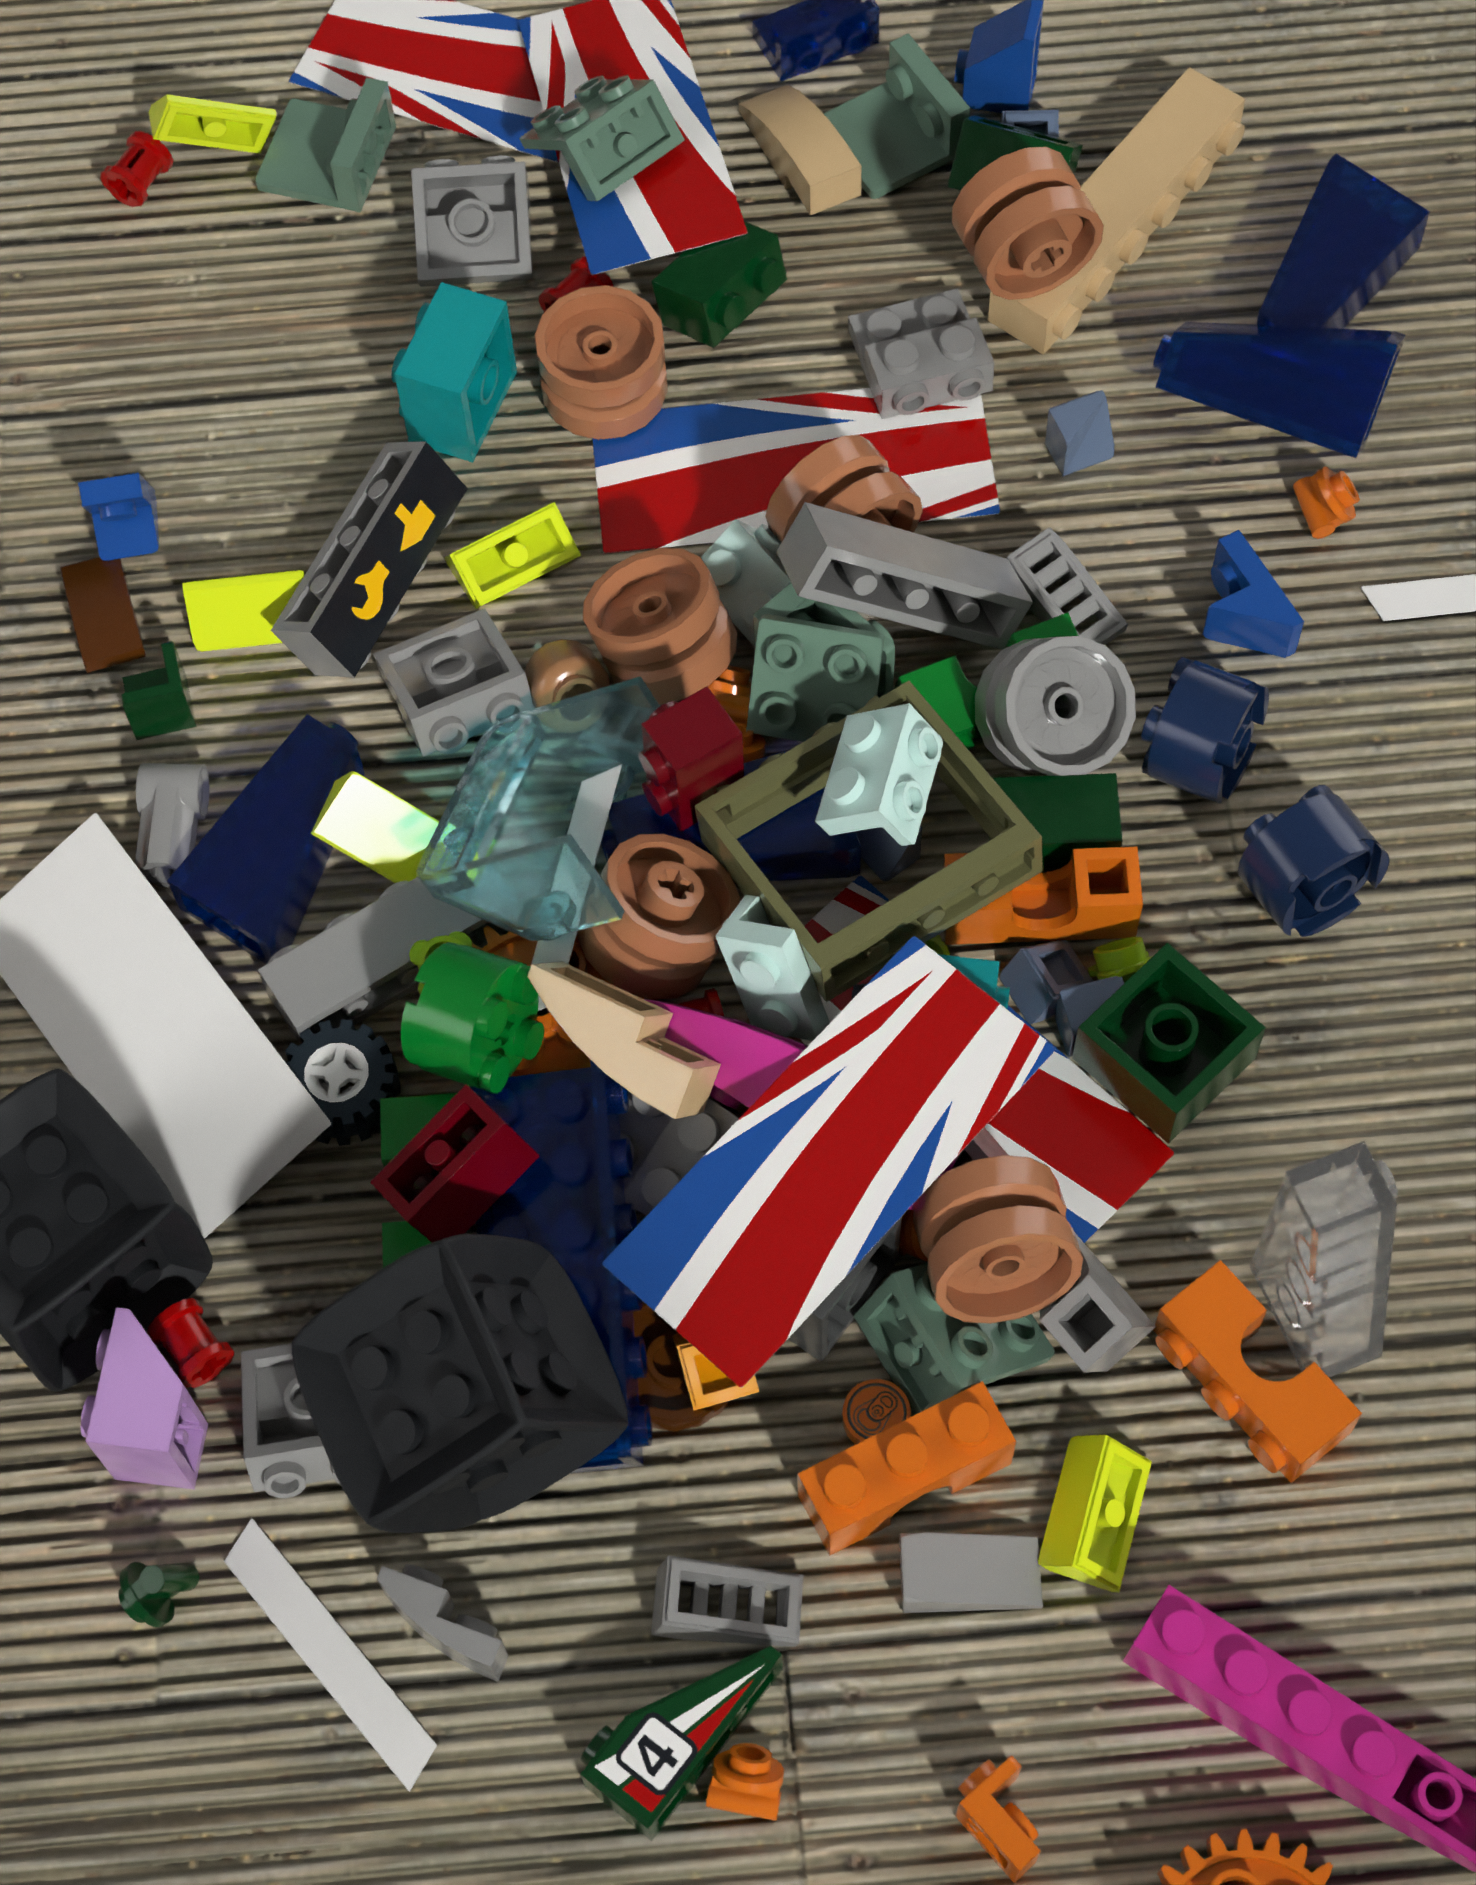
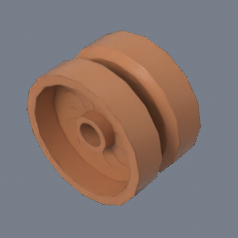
(1027, 223)
(601, 362)
(847, 478)
(661, 622)
(673, 910)
(997, 1239)

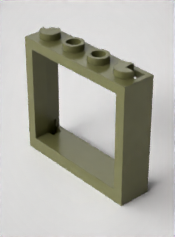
(922, 910)

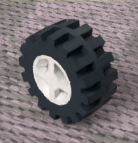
(342, 1057)

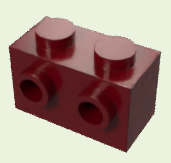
(689, 754)
(454, 1167)

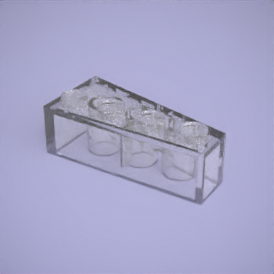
(1330, 1258)

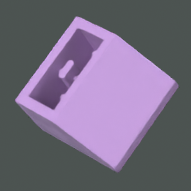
(142, 1414)

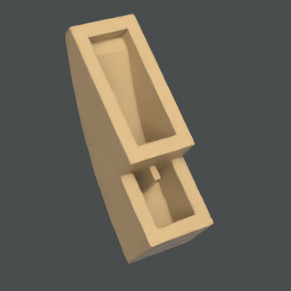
(803, 148)
(626, 1039)

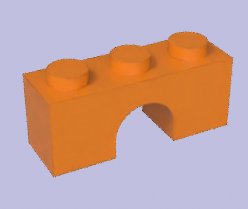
(1086, 899)
(1286, 1420)
(874, 1479)

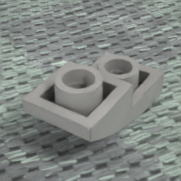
(427, 1610)

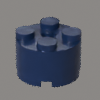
(1204, 730)
(1311, 862)

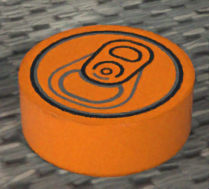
(873, 1408)

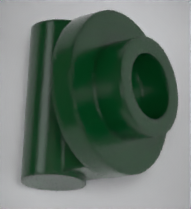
(149, 1589)

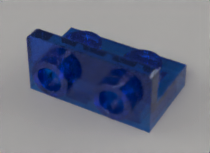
(816, 34)

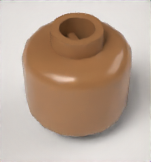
(563, 671)

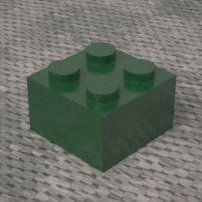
(1168, 1042)

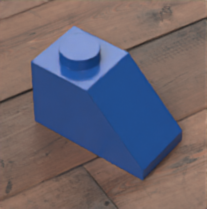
(1002, 60)

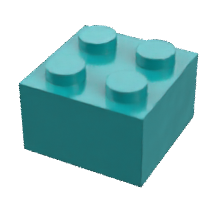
(455, 370)

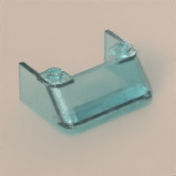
(506, 827)

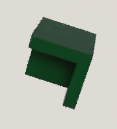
(159, 699)

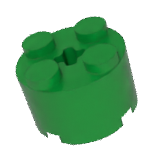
(472, 1017)

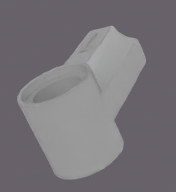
(169, 804)

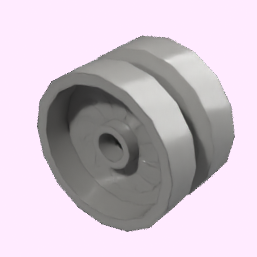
(1055, 706)

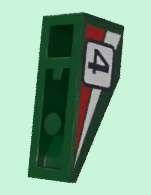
(669, 1744)

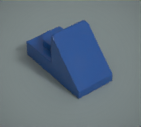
(122, 515)
(1252, 605)

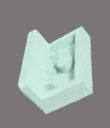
(746, 571)
(881, 774)
(771, 973)

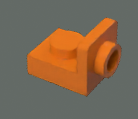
(1000, 1831)

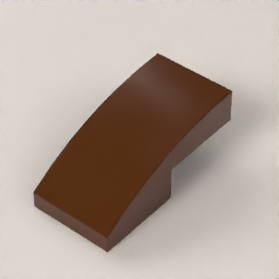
(102, 613)

